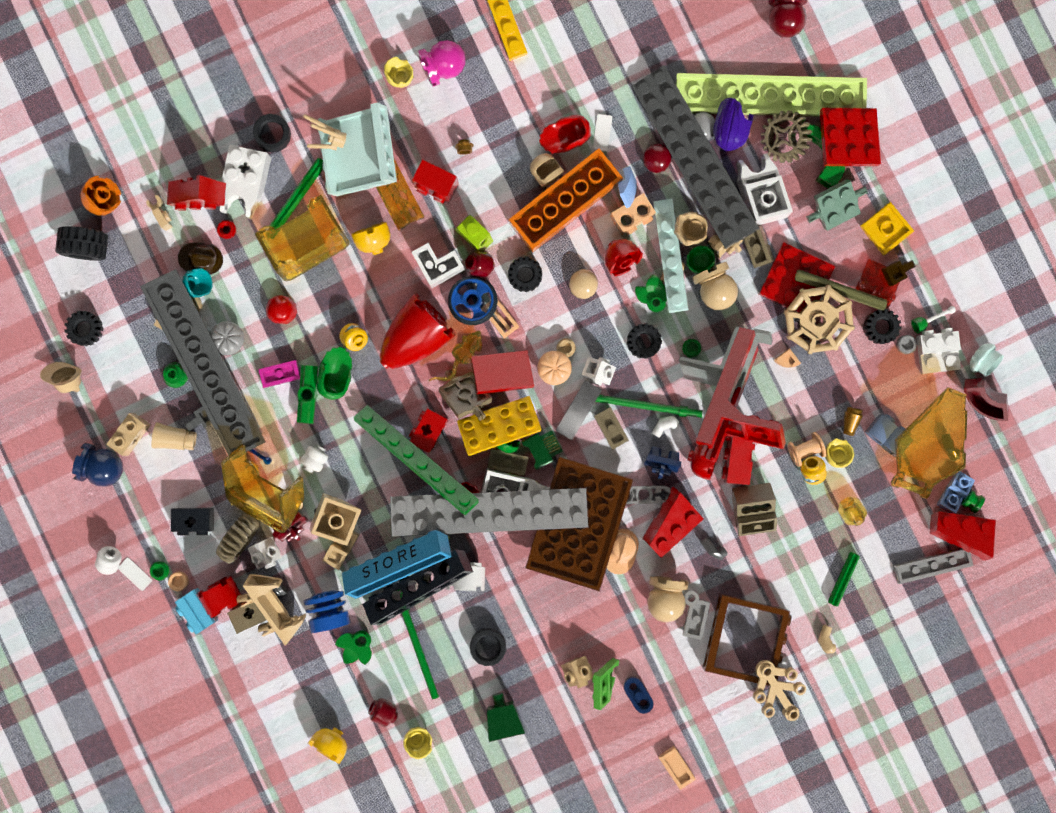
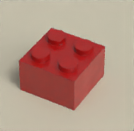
(435, 182)

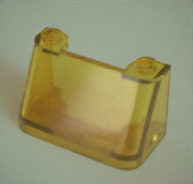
(303, 241)

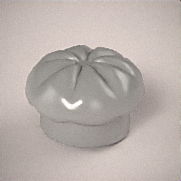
(227, 337)

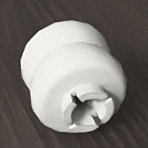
(314, 458)
(108, 560)

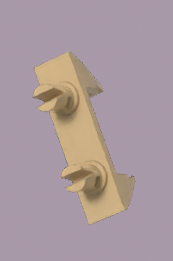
(260, 592)

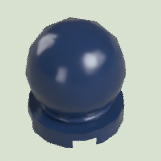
(98, 466)

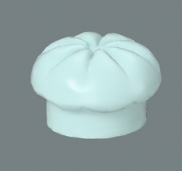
(985, 359)

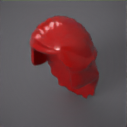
(565, 134)

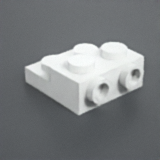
(938, 351)

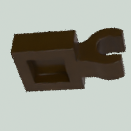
(897, 271)

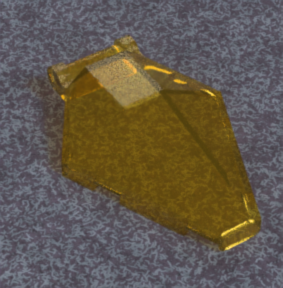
(933, 444)

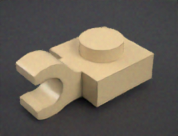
(161, 216)

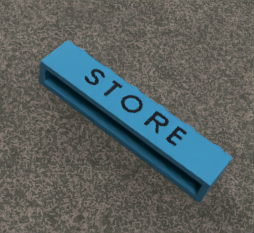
(396, 564)

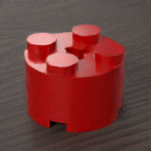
(219, 595)

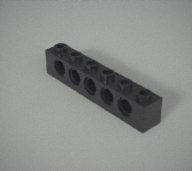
(375, 606)

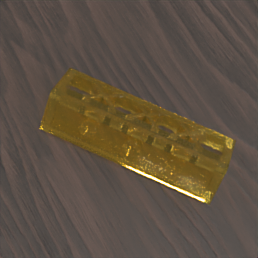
(397, 205)

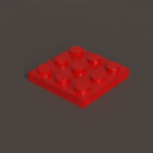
(850, 137)
(781, 283)

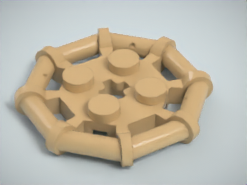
(830, 318)

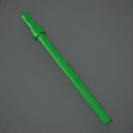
(682, 411)
(419, 653)

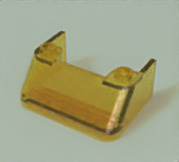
(257, 495)

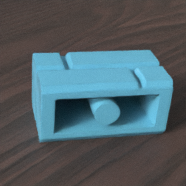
(194, 613)

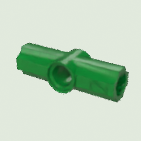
(306, 408)

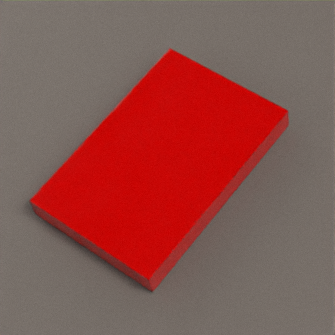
(502, 372)

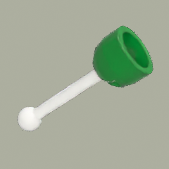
(920, 323)

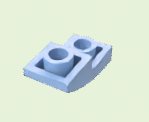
(955, 492)

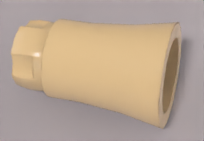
(172, 438)

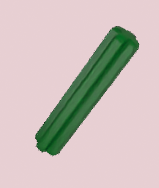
(843, 579)

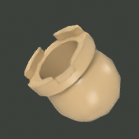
(717, 288)
(666, 599)

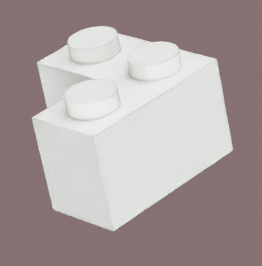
(434, 269)

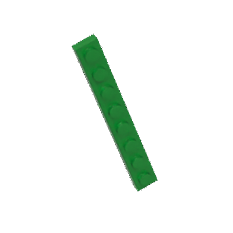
(416, 460)

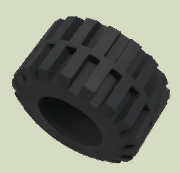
(81, 243)

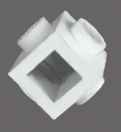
(598, 371)
(265, 553)

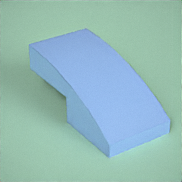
(628, 187)

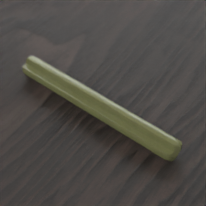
(847, 292)

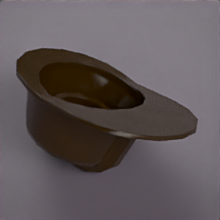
(200, 256)

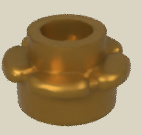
(464, 147)

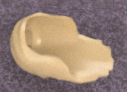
(691, 228)

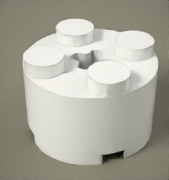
(471, 581)

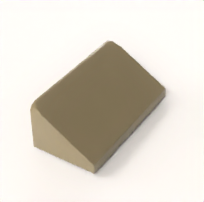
(758, 248)

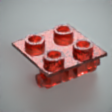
(874, 283)

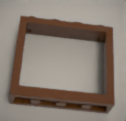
(716, 631)

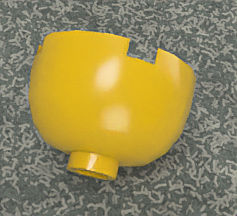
(372, 238)
(329, 743)

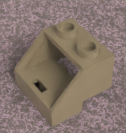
(757, 520)

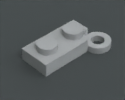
(696, 616)

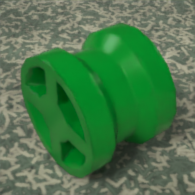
(973, 501)

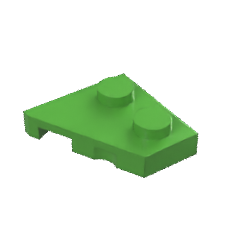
(603, 684)

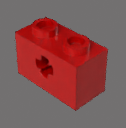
(437, 425)

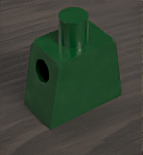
(503, 719)

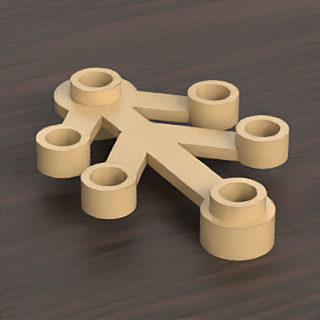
(776, 689)

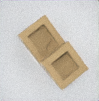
(338, 552)

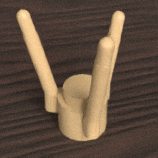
(335, 136)

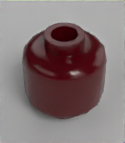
(480, 263)
(382, 712)

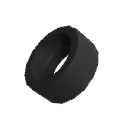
(259, 124)
(487, 661)

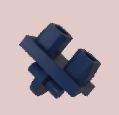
(663, 465)

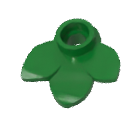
(653, 290)
(353, 648)

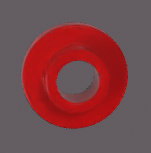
(222, 225)

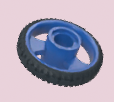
(483, 287)

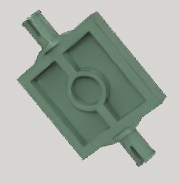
(837, 204)

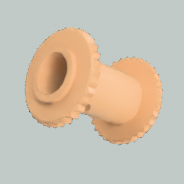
(806, 449)

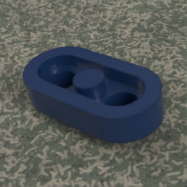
(638, 694)

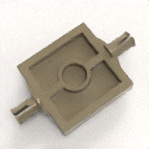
(462, 396)

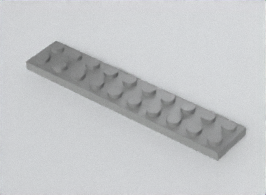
(492, 514)

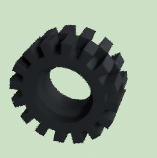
(521, 263)
(73, 323)
(893, 323)
(644, 329)

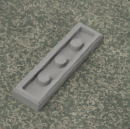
(932, 565)

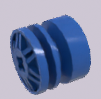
(326, 611)

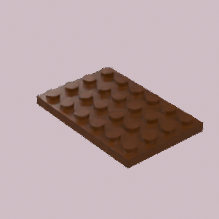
(582, 553)

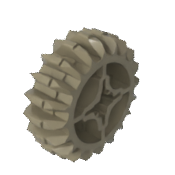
(797, 126)
(237, 538)

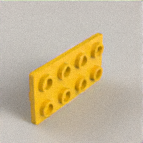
(499, 426)

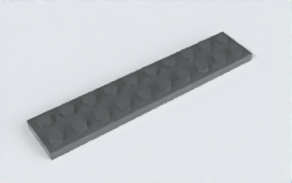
(695, 157)
(202, 362)

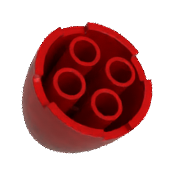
(414, 334)

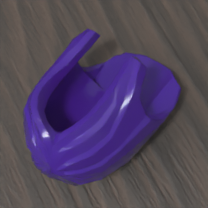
(731, 126)

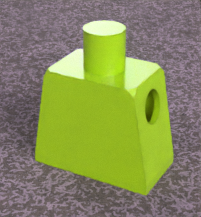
(474, 233)

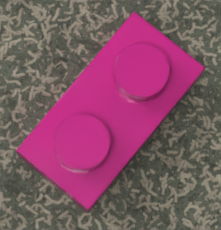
(279, 374)

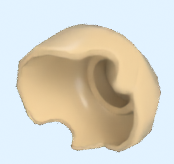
(583, 283)

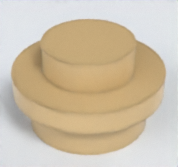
(566, 346)

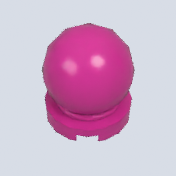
(443, 61)

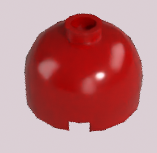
(621, 255)
(700, 467)

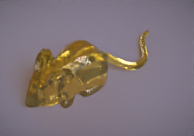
(463, 351)

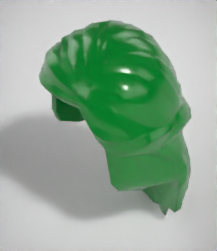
(334, 374)

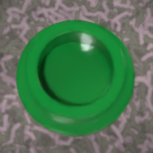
(691, 348)
(159, 570)

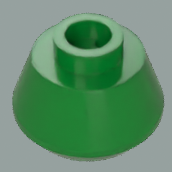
(180, 376)

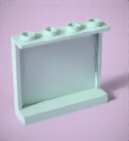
(366, 155)

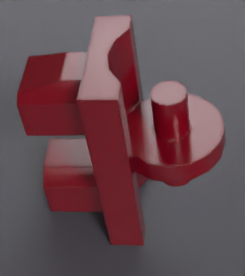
(294, 530)

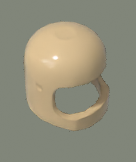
(545, 169)

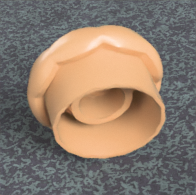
(554, 367)

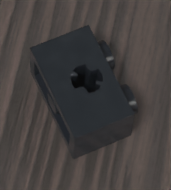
(181, 516)

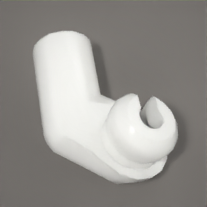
(664, 423)

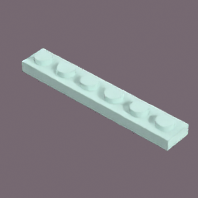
(670, 256)

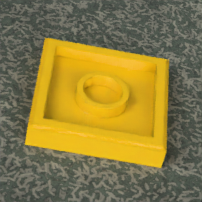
(886, 228)

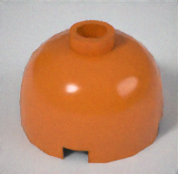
(100, 196)

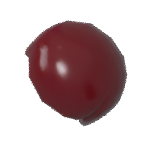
(657, 158)

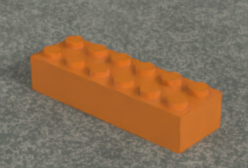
(565, 200)

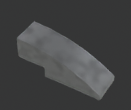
(578, 410)

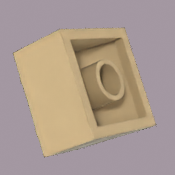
(334, 519)

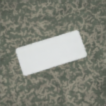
(135, 574)

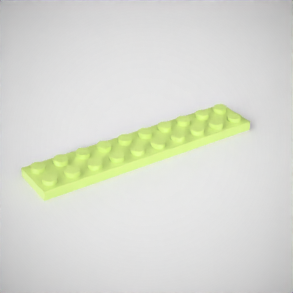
(772, 93)

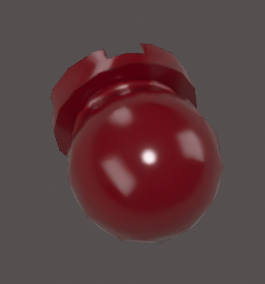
(787, 17)

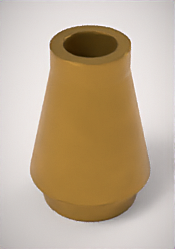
(852, 418)

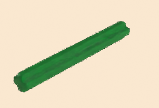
(298, 194)

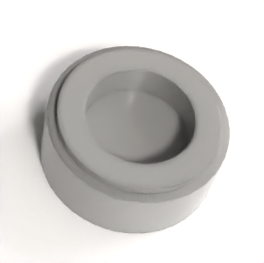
(906, 344)

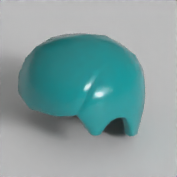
(198, 282)

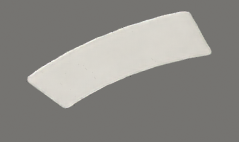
(602, 132)

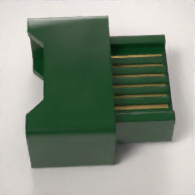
(543, 448)

